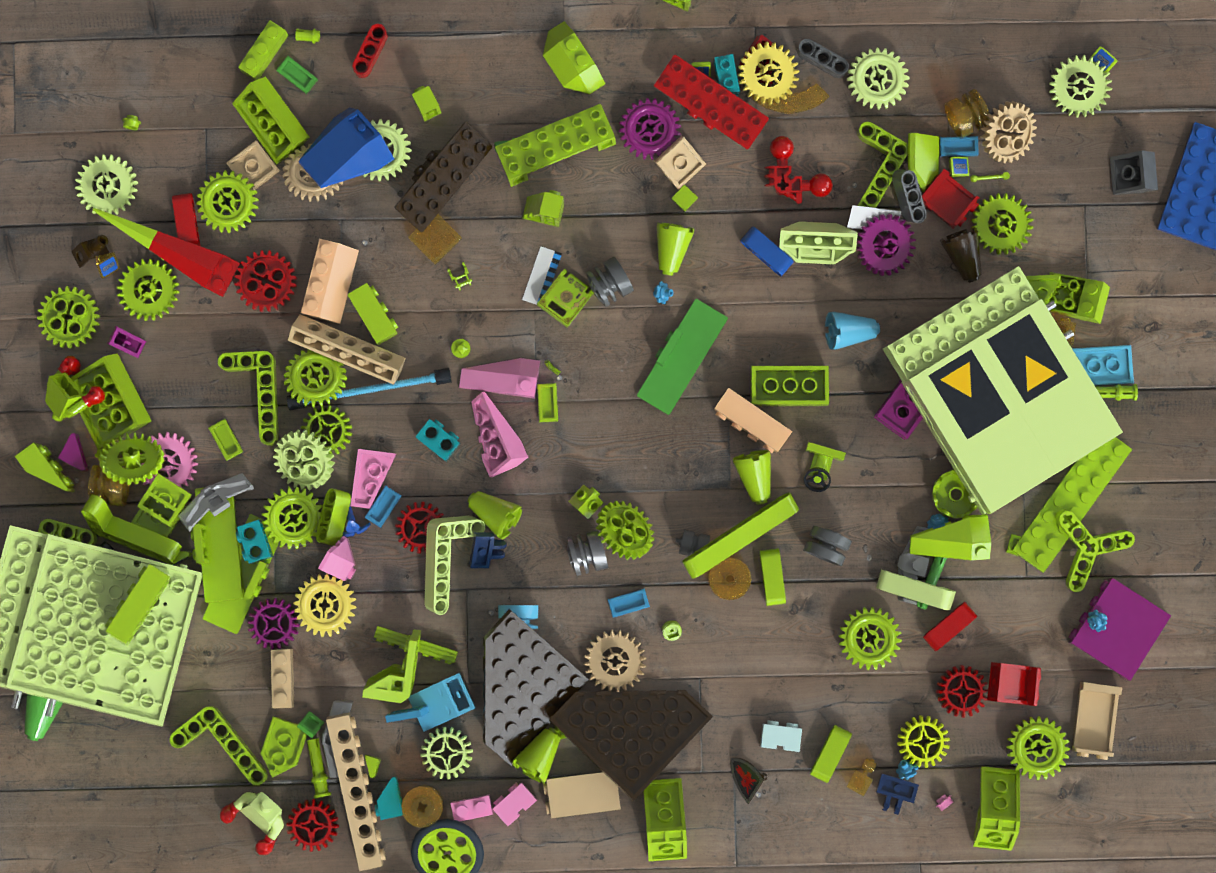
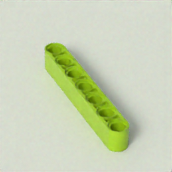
(740, 535)

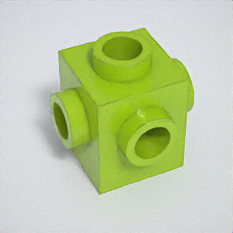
(586, 501)

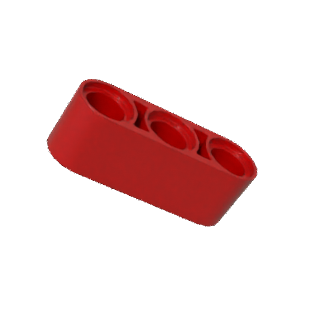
(370, 41)
(186, 218)
(950, 626)

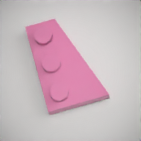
(369, 476)

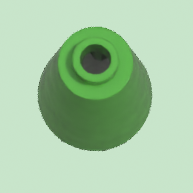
(35, 719)

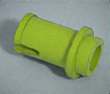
(307, 35)

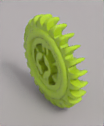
(237, 217)
(1012, 239)
(158, 274)
(318, 391)
(151, 456)
(278, 530)
(878, 655)
(1056, 743)

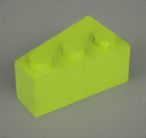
(544, 208)

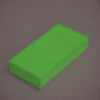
(297, 75)

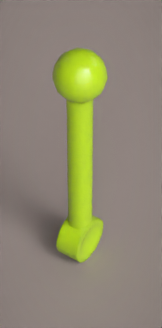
(1005, 176)

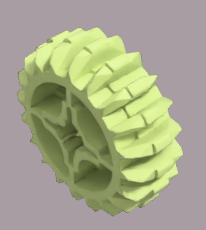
(429, 754)

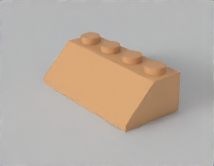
(329, 281)
(752, 420)

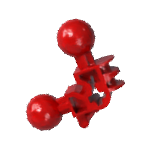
(819, 184)

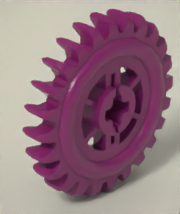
(635, 140)
(900, 245)

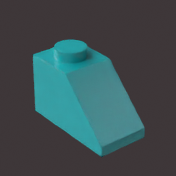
(390, 801)

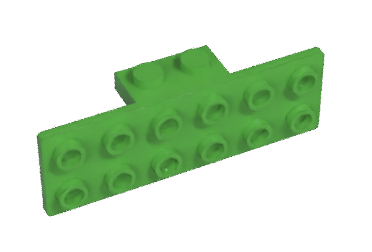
(681, 356)

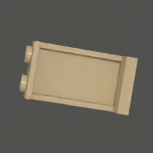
(1095, 720)
(581, 795)

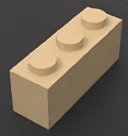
(282, 678)

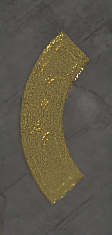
(797, 102)

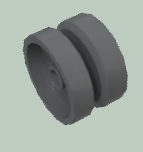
(827, 545)

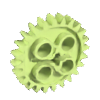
(319, 458)

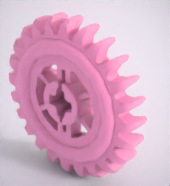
(186, 458)

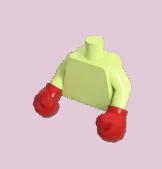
(262, 813)

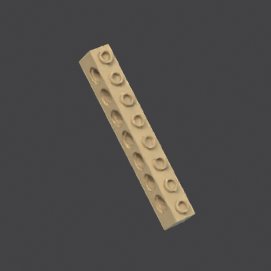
(365, 859)

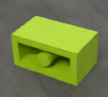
(426, 102)

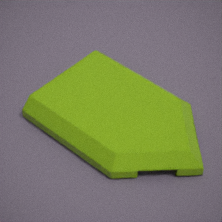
(923, 158)
(282, 746)

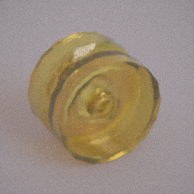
(727, 590)

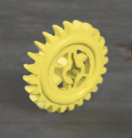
(785, 68)
(323, 624)

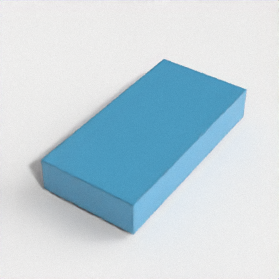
(958, 147)
(383, 506)
(628, 603)
(407, 714)

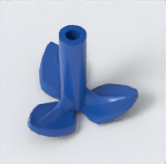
(352, 526)

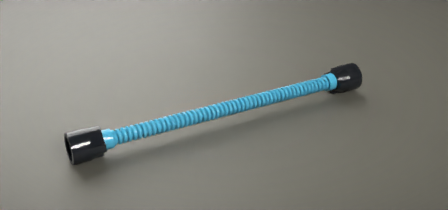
(439, 376)

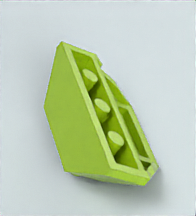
(571, 61)

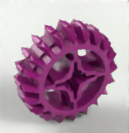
(260, 613)

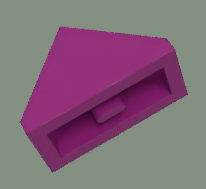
(126, 342)
(73, 453)

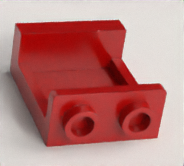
(949, 200)
(1014, 684)

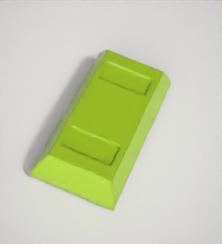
(547, 402)
(225, 439)

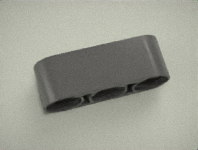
(816, 50)
(902, 190)

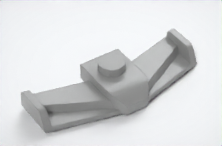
(214, 499)
(912, 565)
(338, 707)

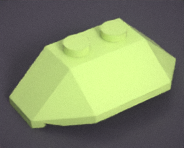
(817, 242)

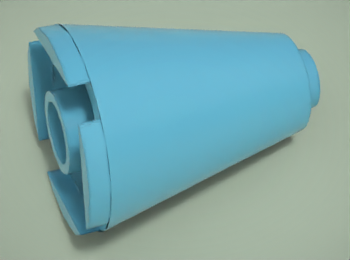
(849, 329)

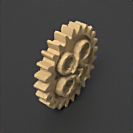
(1006, 145)

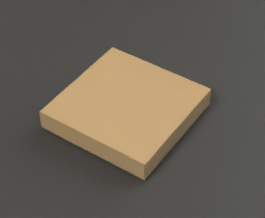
(680, 162)
(253, 164)

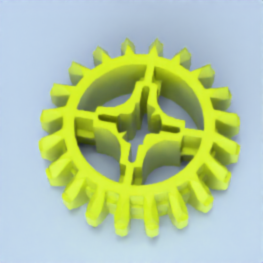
(922, 732)

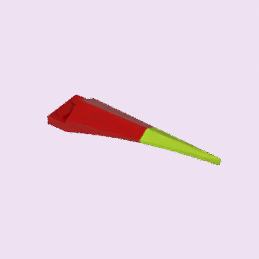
(200, 264)

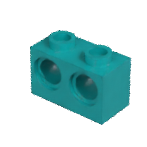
(726, 73)
(435, 443)
(259, 539)

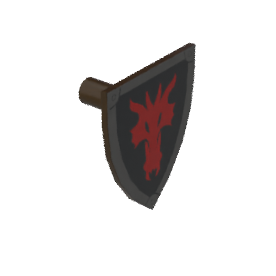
(746, 778)

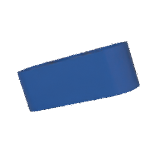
(766, 251)

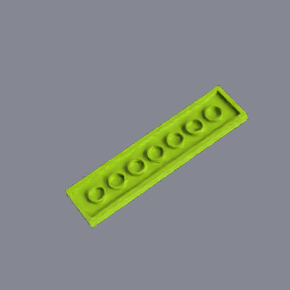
(1074, 493)

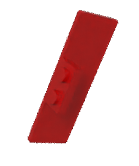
(711, 102)

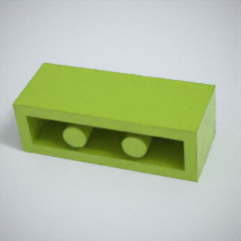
(263, 51)
(373, 313)

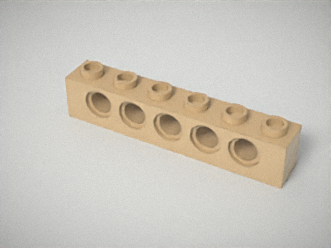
(346, 349)

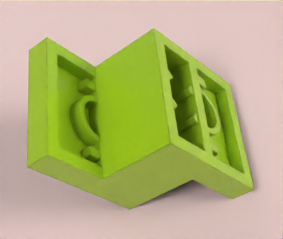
(161, 506)

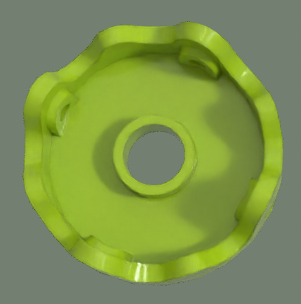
(942, 496)

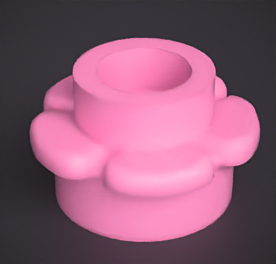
(944, 802)

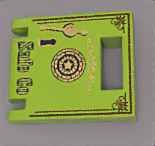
(568, 294)

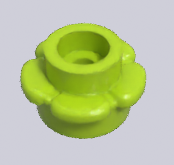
(131, 122)

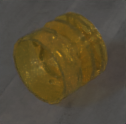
(426, 795)

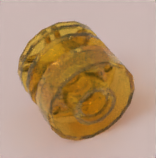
(963, 115)
(104, 487)

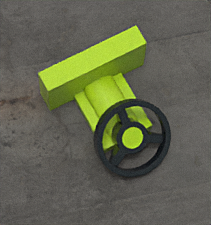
(821, 465)

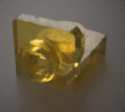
(1068, 325)

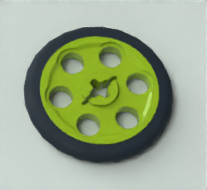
(453, 829)

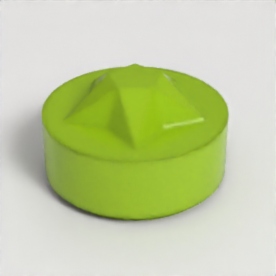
(460, 348)
(671, 630)

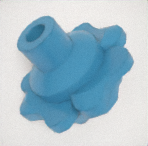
(662, 292)
(937, 521)
(1097, 620)
(906, 769)

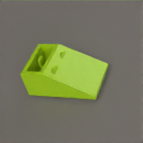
(1080, 298)
(37, 462)

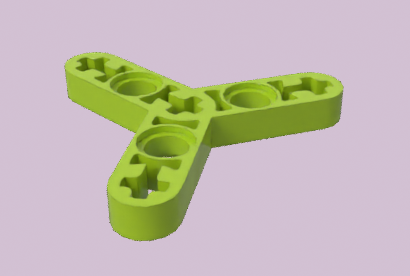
(1096, 547)

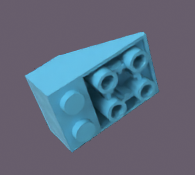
(444, 701)

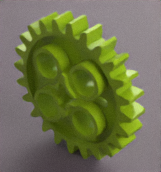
(51, 314)
(625, 530)

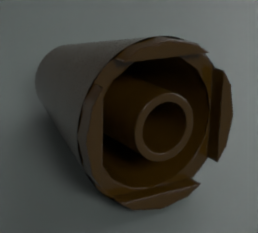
(965, 253)

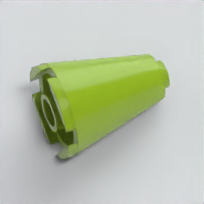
(672, 246)
(755, 474)
(495, 512)
(539, 755)

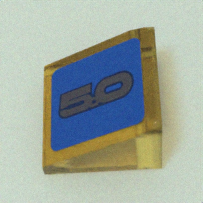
(107, 264)

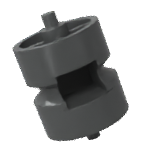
(690, 542)

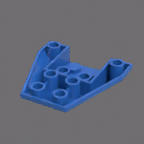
(345, 150)

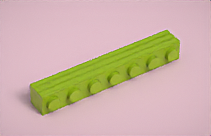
(426, 648)

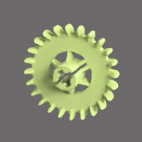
(1099, 88)
(885, 95)
(400, 149)
(105, 166)

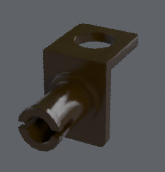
(90, 249)

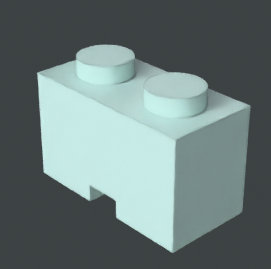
(786, 736)

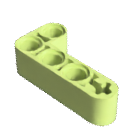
(916, 590)

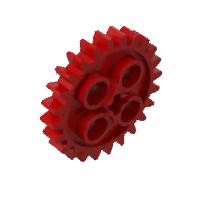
(273, 265)

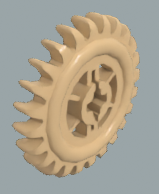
(299, 183)
(595, 659)

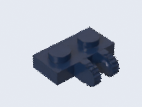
(485, 548)
(898, 789)

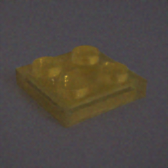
(436, 239)

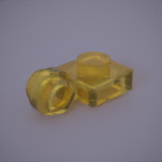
(860, 781)

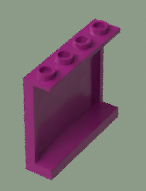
(1129, 632)

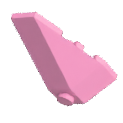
(507, 377)
(500, 443)
(339, 560)

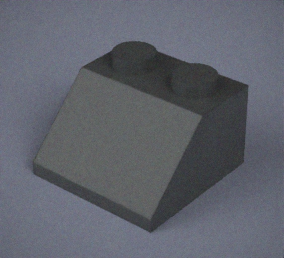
(1133, 173)

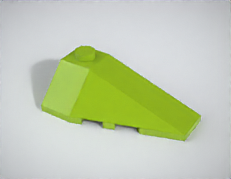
(958, 540)

